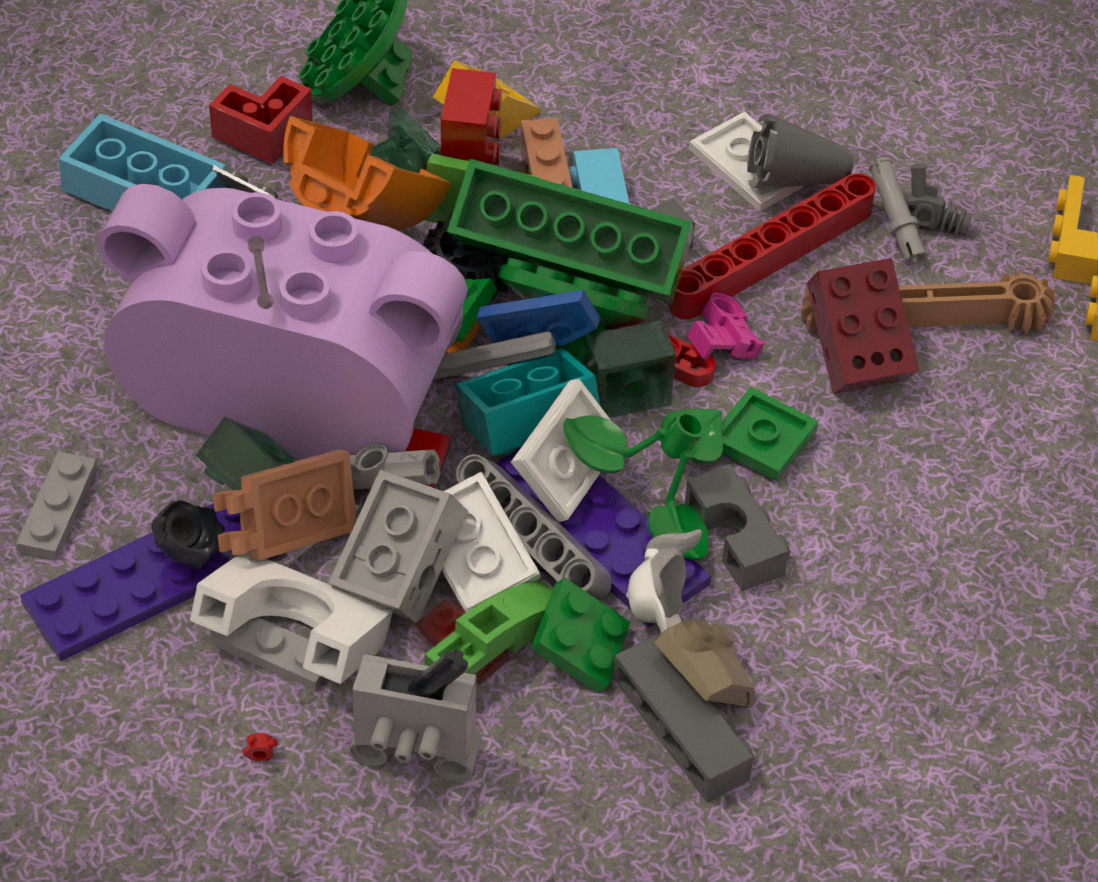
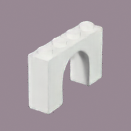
(254, 588)

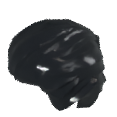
(187, 533)

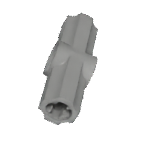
(413, 465)

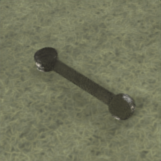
(256, 246)

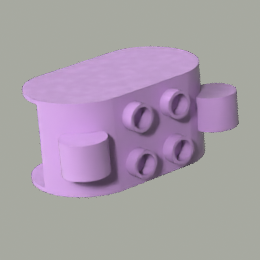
(320, 371)

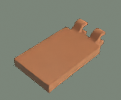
(290, 506)

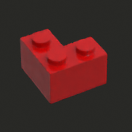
(257, 122)

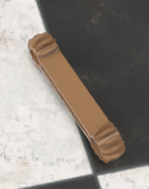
(1014, 300)

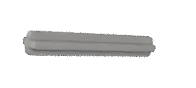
(496, 354)

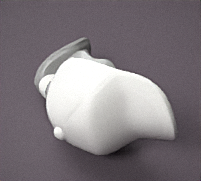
(659, 580)

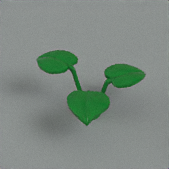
(683, 435)

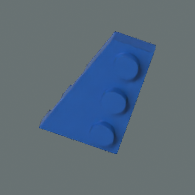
(563, 314)

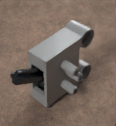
(417, 711)

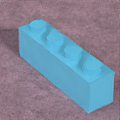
(599, 173)

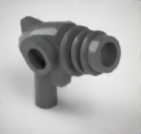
(930, 208)

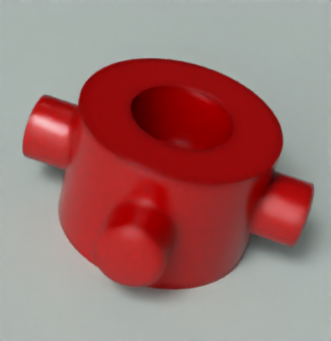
(260, 747)

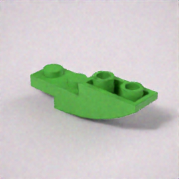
(495, 625)

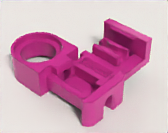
(725, 329)

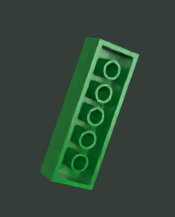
(571, 231)

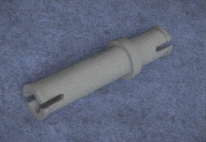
(903, 224)

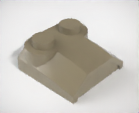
(708, 661)

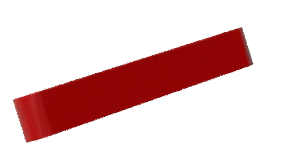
(774, 244)

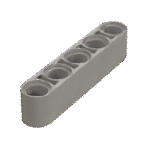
(547, 536)

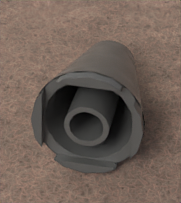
(794, 156)

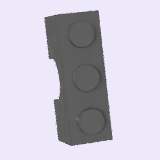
(726, 501)

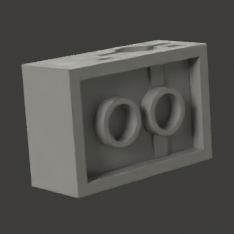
(399, 545)

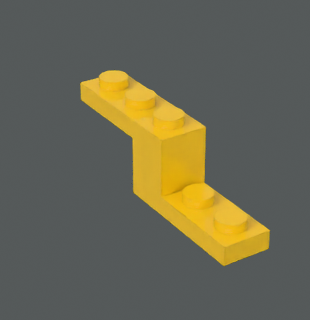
(1076, 249)

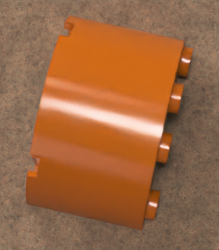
(336, 173)

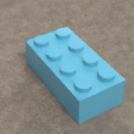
(116, 156)

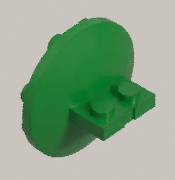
(359, 49)
(535, 281)

